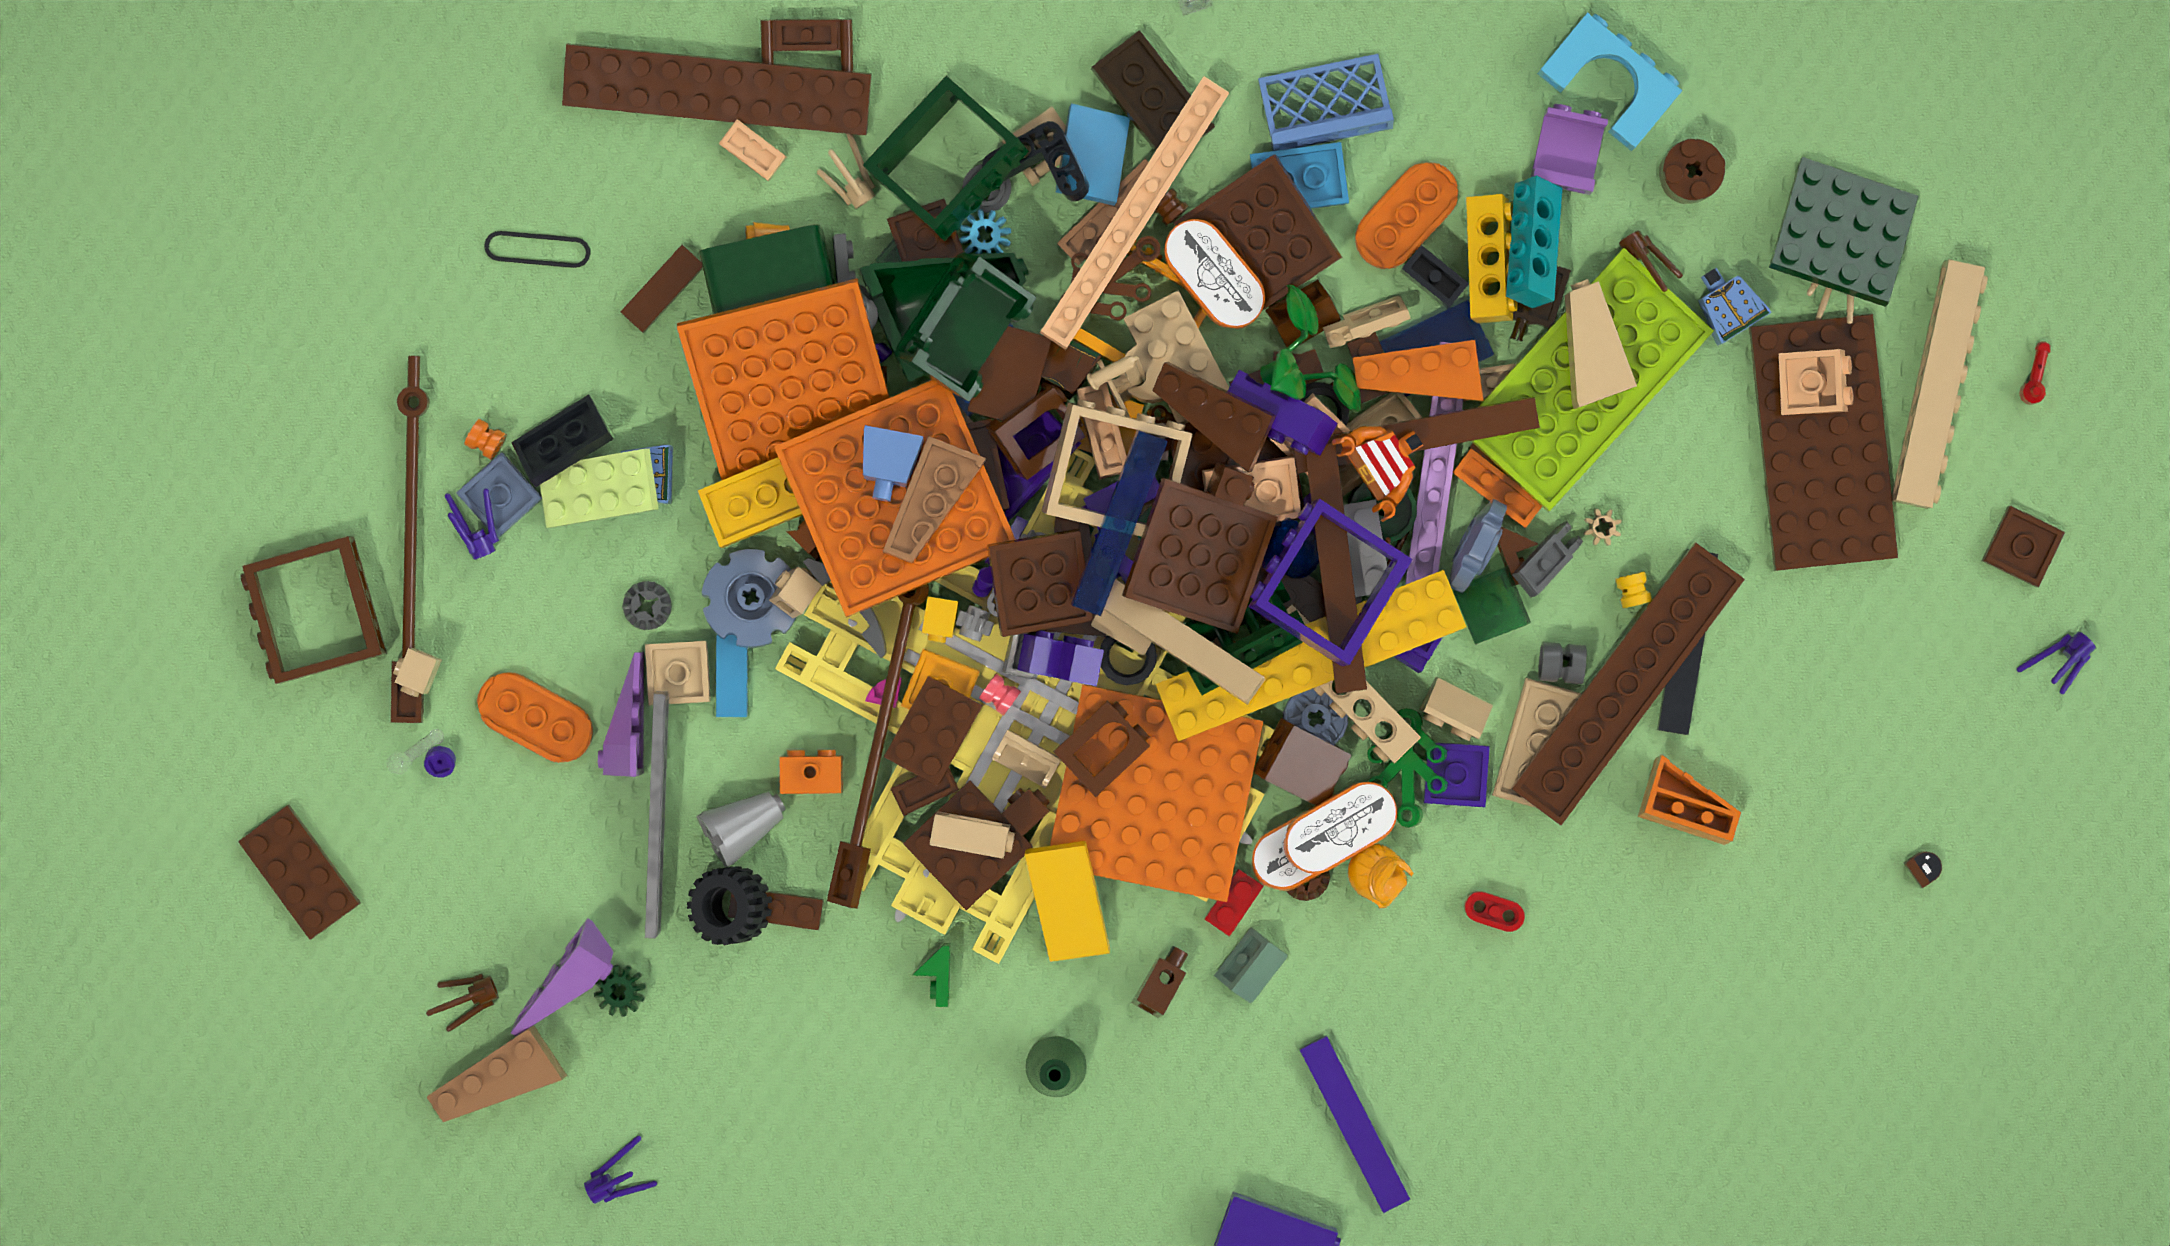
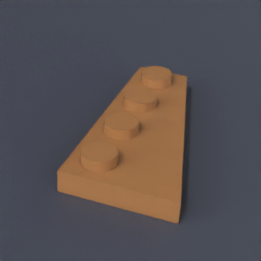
(932, 492)

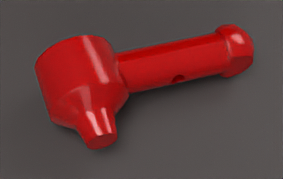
(2034, 390)

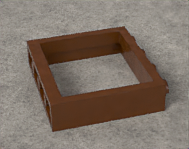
(361, 598)

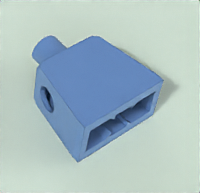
(889, 459)

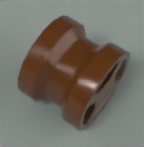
(1170, 207)

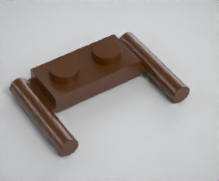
(807, 36)

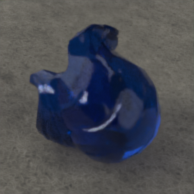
(1306, 558)

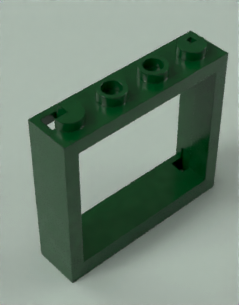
(915, 128)

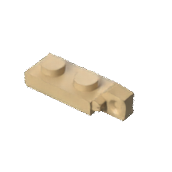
(1366, 321)

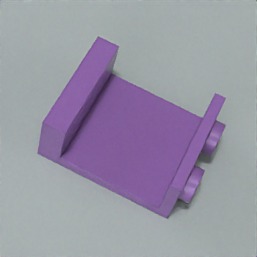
(1569, 148)

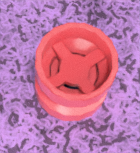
(999, 694)

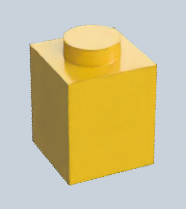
(940, 619)

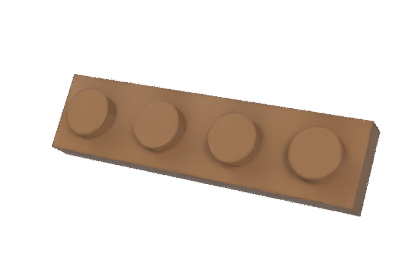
(1084, 234)

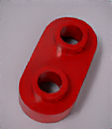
(1493, 911)

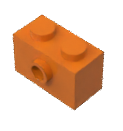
(811, 773)

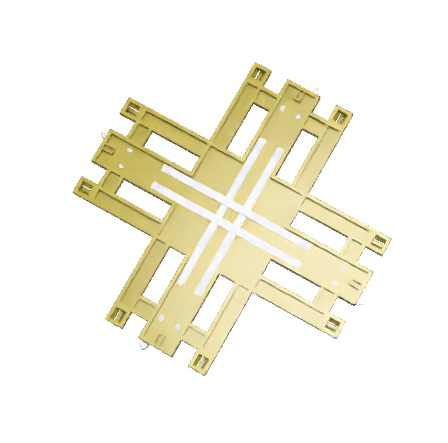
(1040, 714)

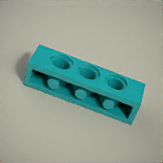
(1534, 242)

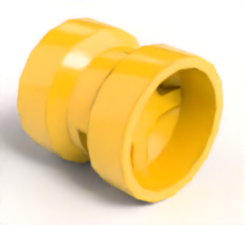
(1633, 589)

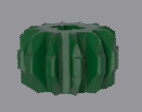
(630, 993)

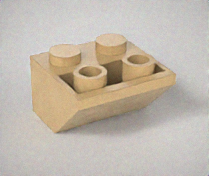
(1456, 708)

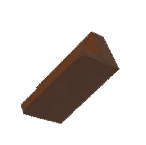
(1324, 308)

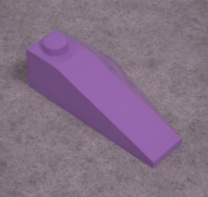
(580, 967)

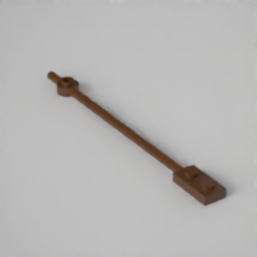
(406, 707)
(853, 857)

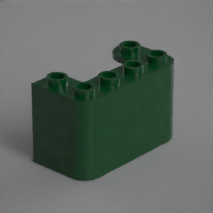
(766, 267)

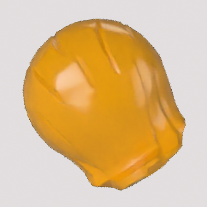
(1378, 874)

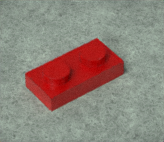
(1241, 895)

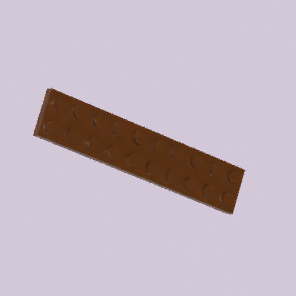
(716, 89)
(1627, 683)

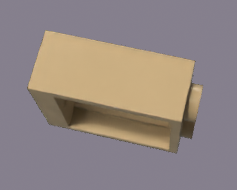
(971, 835)

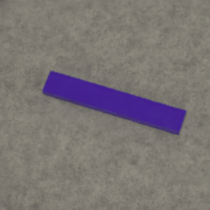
(1354, 1124)

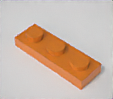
(1496, 485)

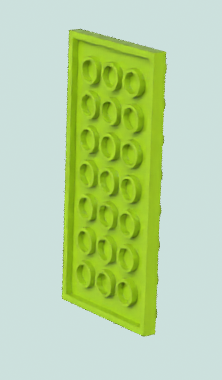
(1657, 340)

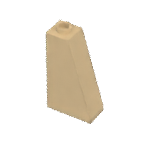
(1594, 347)

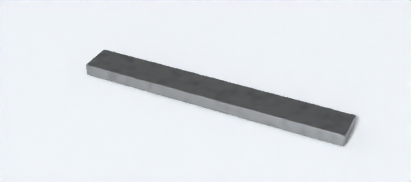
(657, 814)

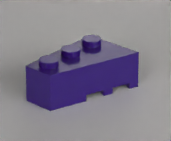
(1294, 420)

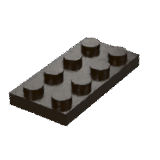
(1143, 87)

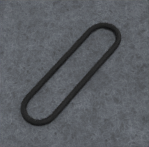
(537, 236)

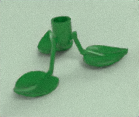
(1284, 372)

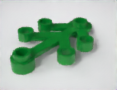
(1409, 764)

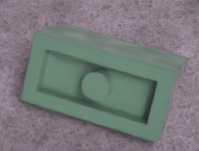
(1251, 965)

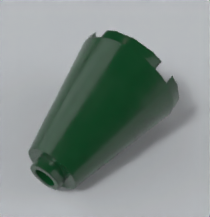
(1056, 1054)

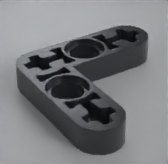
(1050, 152)

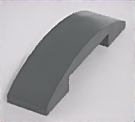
(874, 634)

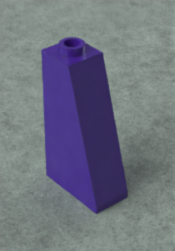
(1260, 1224)

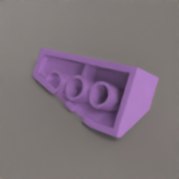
(625, 737)

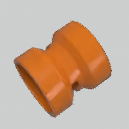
(485, 439)

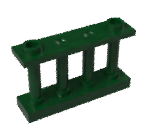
(1253, 649)

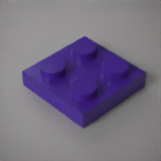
(1465, 773)

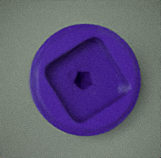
(439, 761)

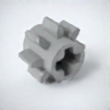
(974, 623)

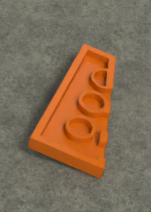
(1432, 371)

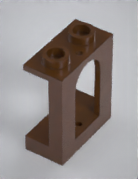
(1004, 431)
(1105, 714)

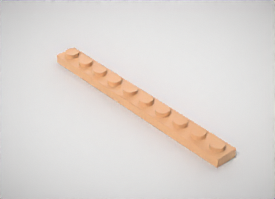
(1134, 213)

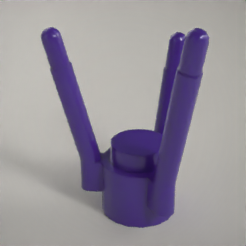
(477, 542)
(2077, 651)
(601, 1186)

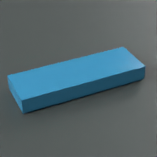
(731, 678)

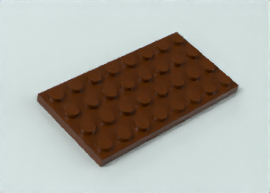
(1824, 469)

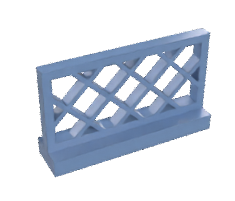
(1338, 125)

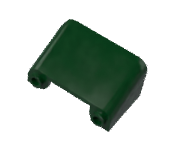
(963, 324)

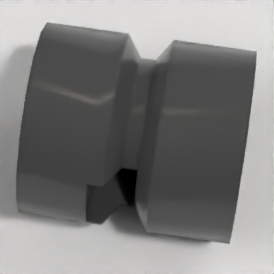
(1551, 661)

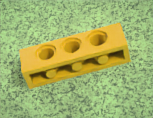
(1480, 213)

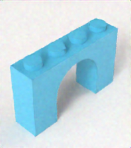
(1652, 89)

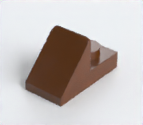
(1508, 546)

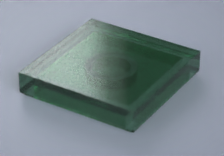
(1492, 605)

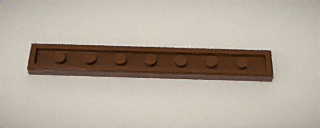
(1454, 427)
(1335, 566)

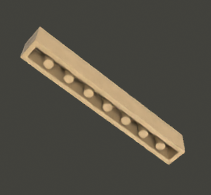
(1938, 384)

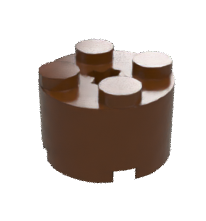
(1708, 164)

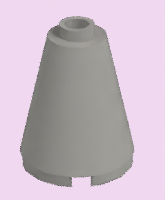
(740, 825)

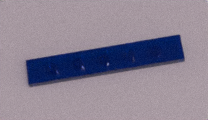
(1119, 522)

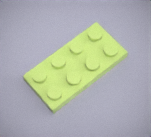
(600, 489)

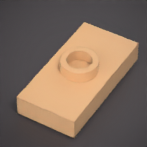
(752, 150)

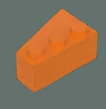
(1686, 805)

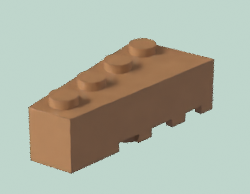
(506, 1073)

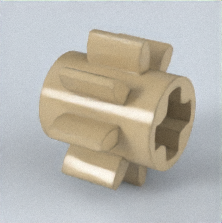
(1609, 531)

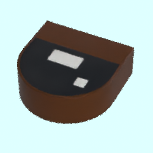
(1924, 867)

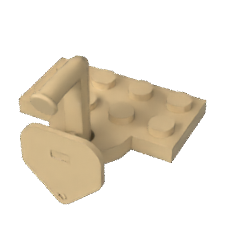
(1162, 334)

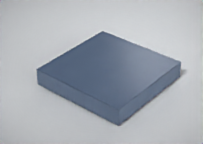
(508, 490)

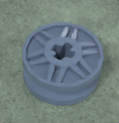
(1300, 705)

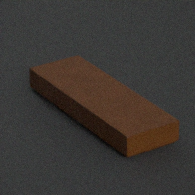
(662, 289)

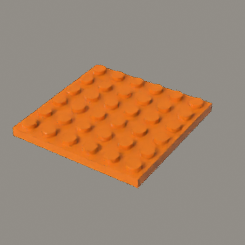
(781, 370)
(854, 527)
(1170, 813)

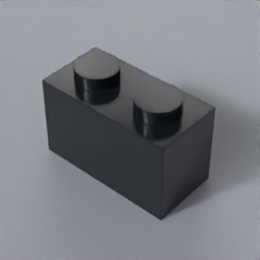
(1434, 277)

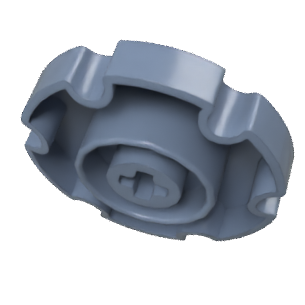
(1477, 545)
(728, 608)

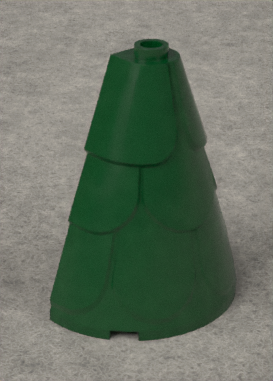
(904, 286)

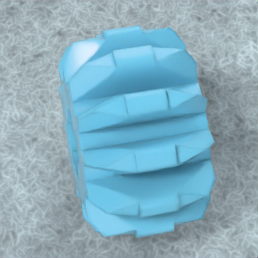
(987, 224)

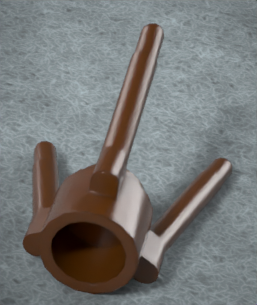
(1637, 247)
(481, 992)

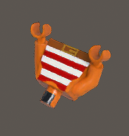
(1381, 463)

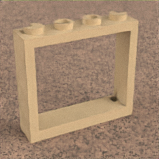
(1114, 416)

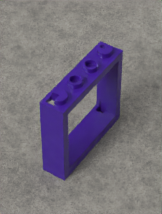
(1373, 607)

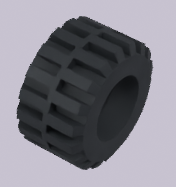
(708, 910)

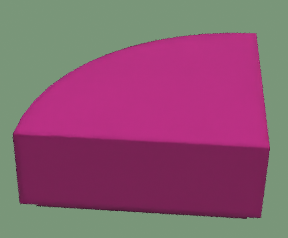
(876, 693)

